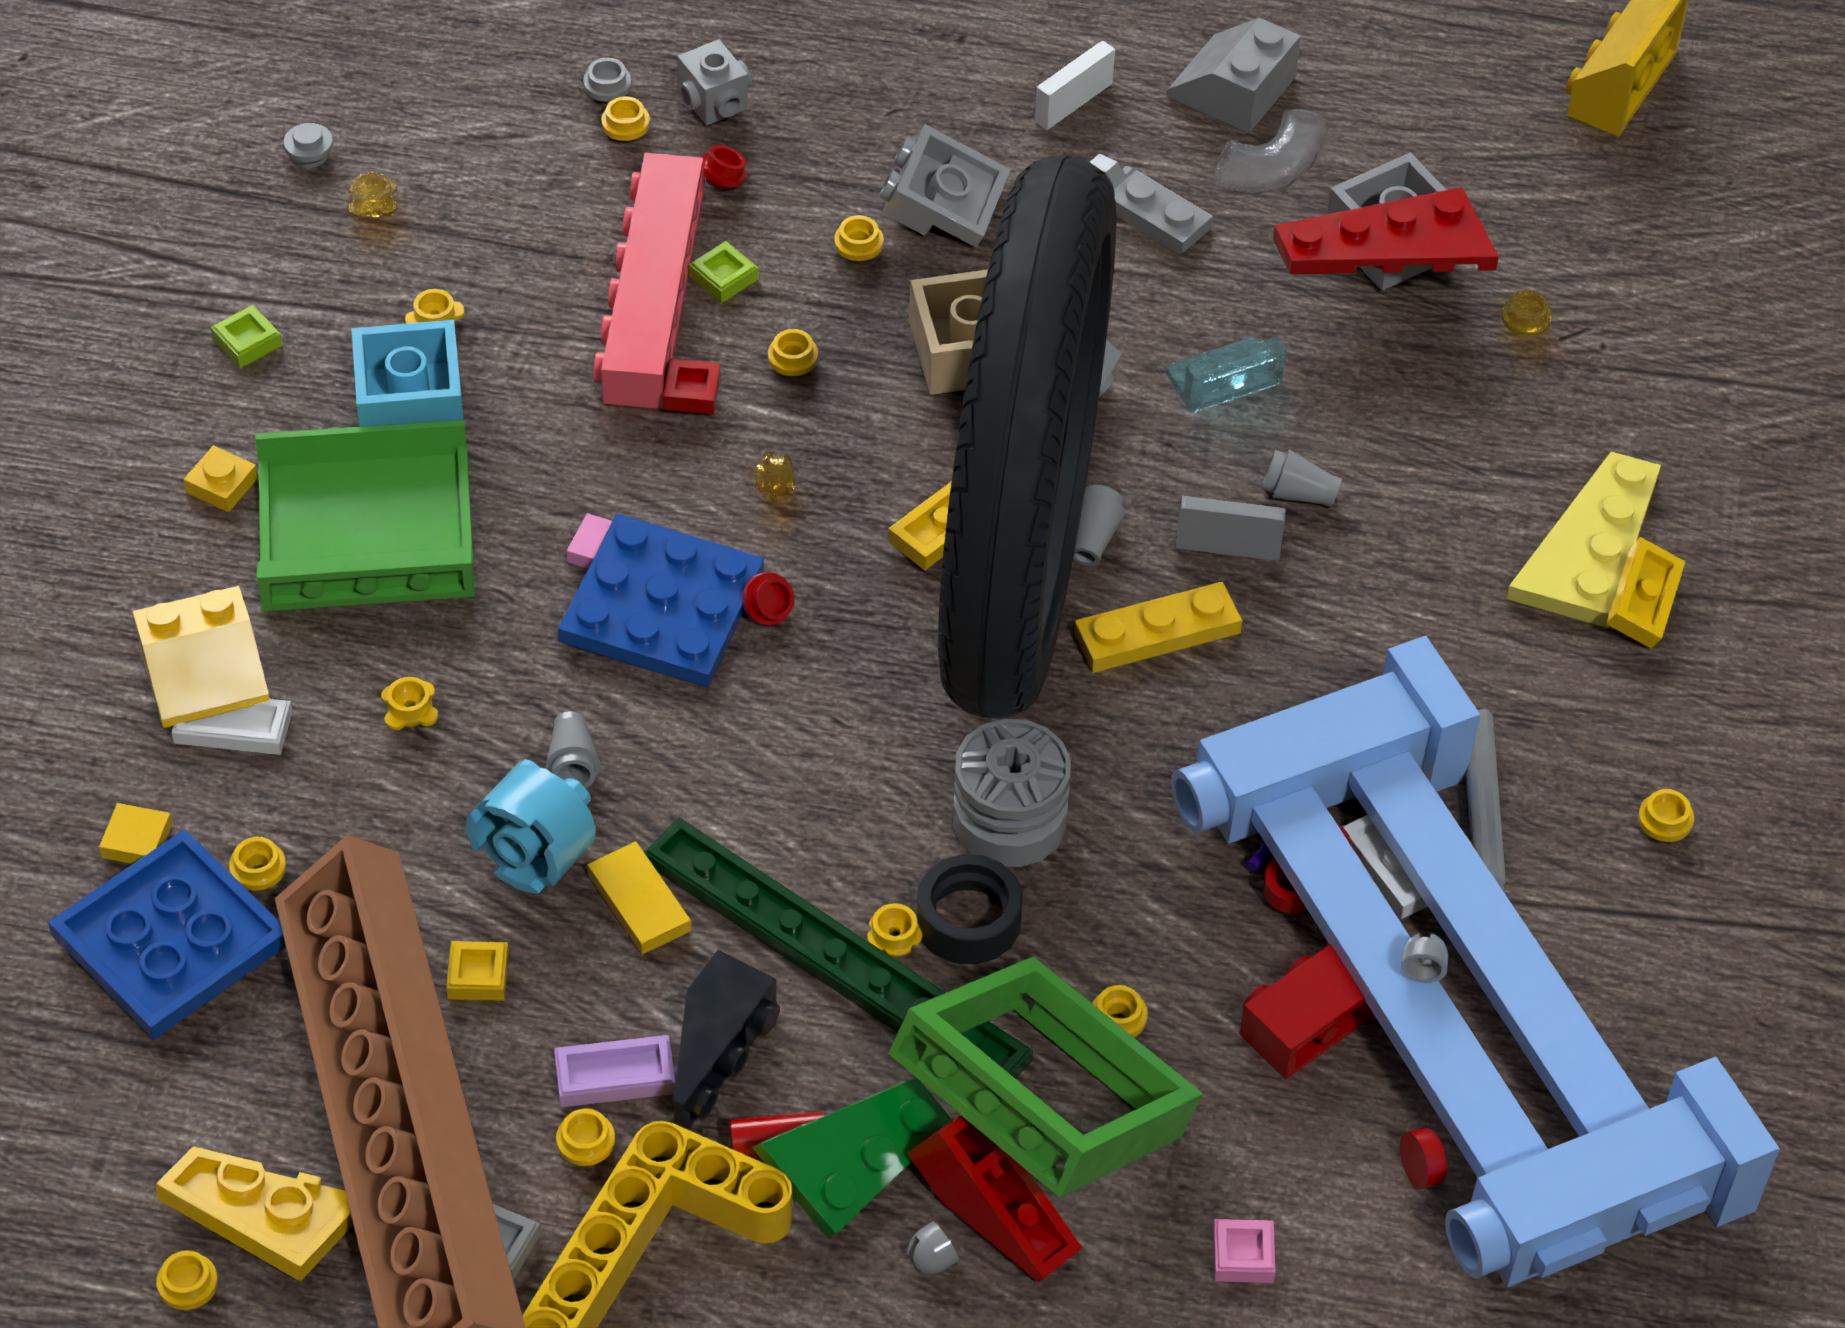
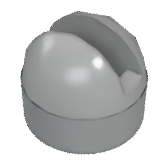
(1421, 969)
(931, 1250)

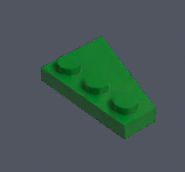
(854, 1151)

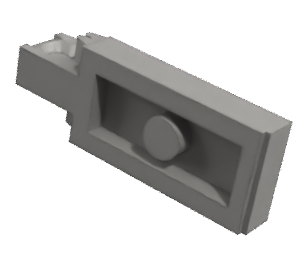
(1154, 207)

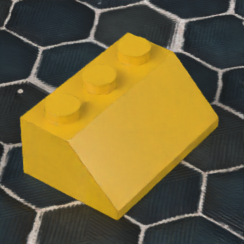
(1626, 63)

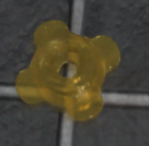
(372, 195)

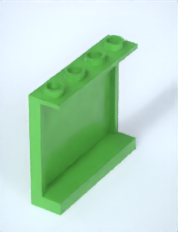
(364, 515)

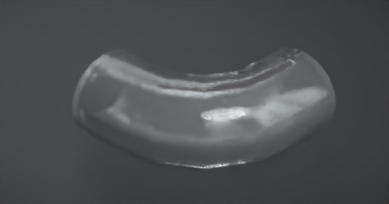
(1276, 163)

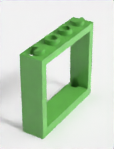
(1011, 1112)

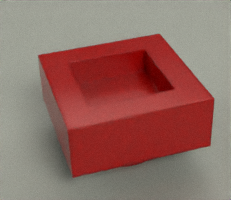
(692, 386)

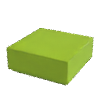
(723, 272)
(246, 336)

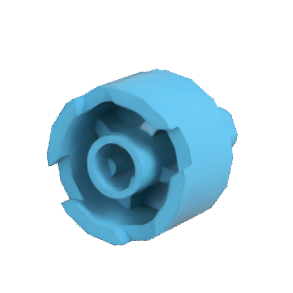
(533, 826)

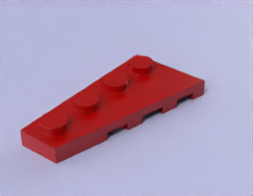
(1415, 230)

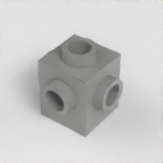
(713, 82)

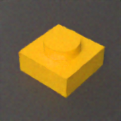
(220, 478)

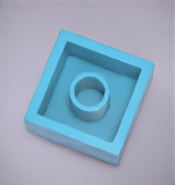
(407, 373)

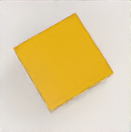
(134, 833)
(477, 970)

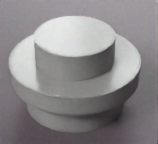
(607, 79)
(308, 144)

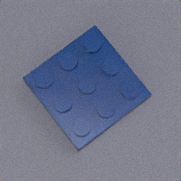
(660, 600)
(168, 933)

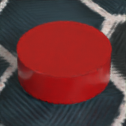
(1423, 1158)

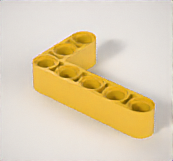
(631, 1229)

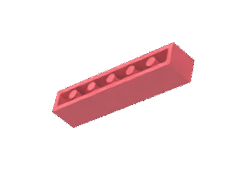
(651, 282)

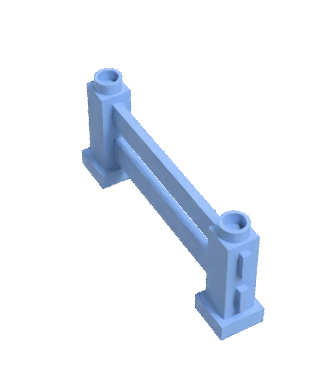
(1531, 1205)

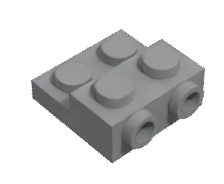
(943, 186)

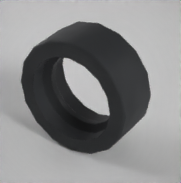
(973, 874)

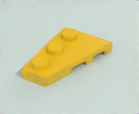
(265, 1213)

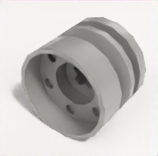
(1011, 792)

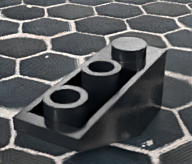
(720, 1022)

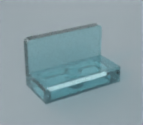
(1228, 372)

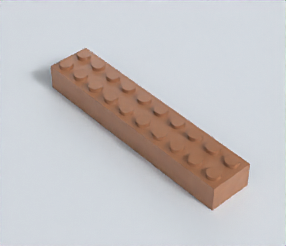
(394, 1096)

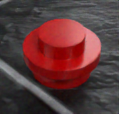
(724, 167)
(768, 598)

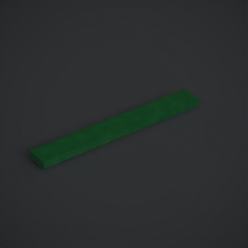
(809, 936)

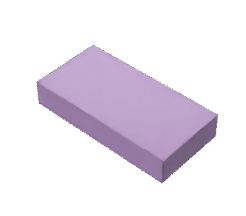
(614, 1071)

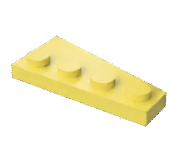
(1587, 549)

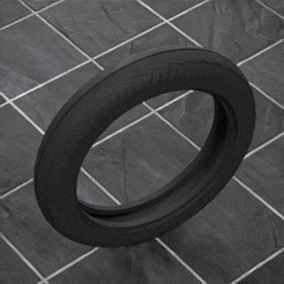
(1026, 436)

